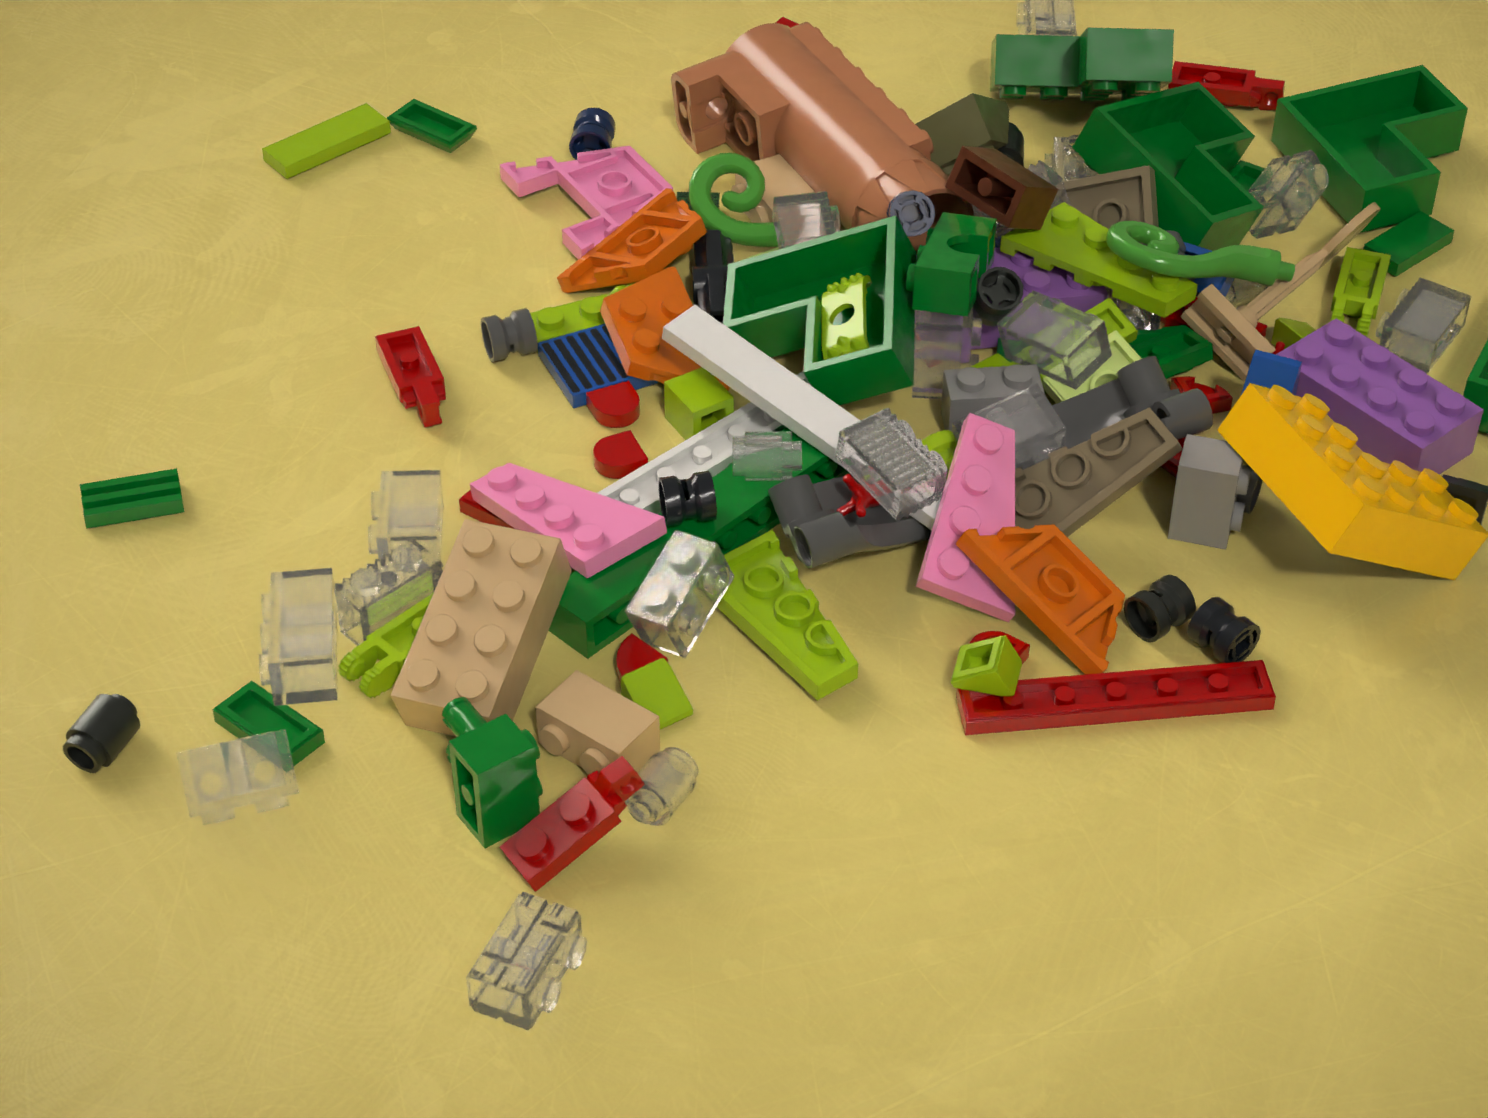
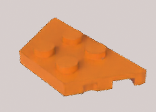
(638, 246)
(637, 322)
(1052, 587)

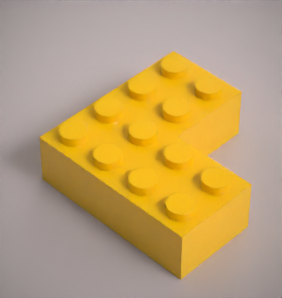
(1347, 495)

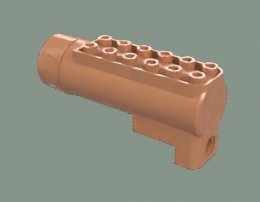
(812, 106)

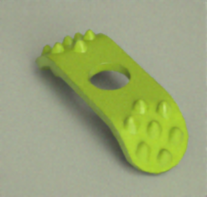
(853, 334)

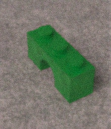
(951, 263)

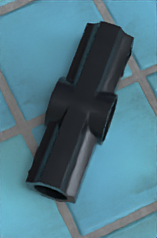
(711, 257)

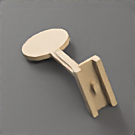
(1234, 329)

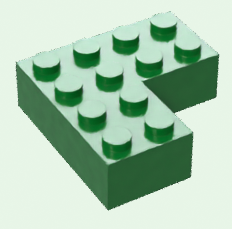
(1092, 64)
(1375, 140)
(1191, 148)
(778, 307)

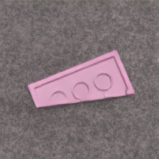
(977, 497)
(590, 525)

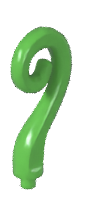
(701, 202)
(1162, 256)

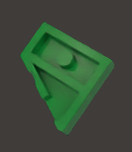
(1175, 348)

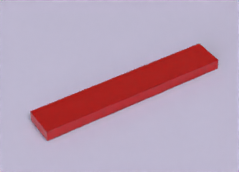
(1120, 697)

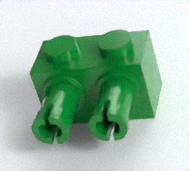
(491, 772)

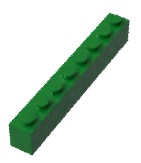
(595, 607)

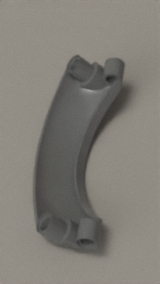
(824, 535)

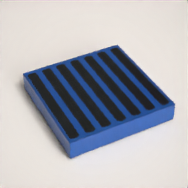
(585, 363)

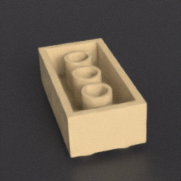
(483, 625)

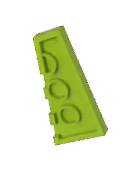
(1080, 247)
(785, 617)

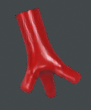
(860, 500)

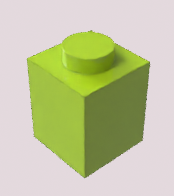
(695, 402)

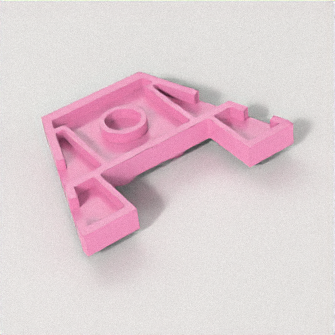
(603, 182)

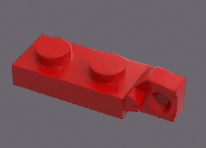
(1230, 85)
(413, 372)
(572, 823)

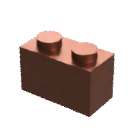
(1001, 188)

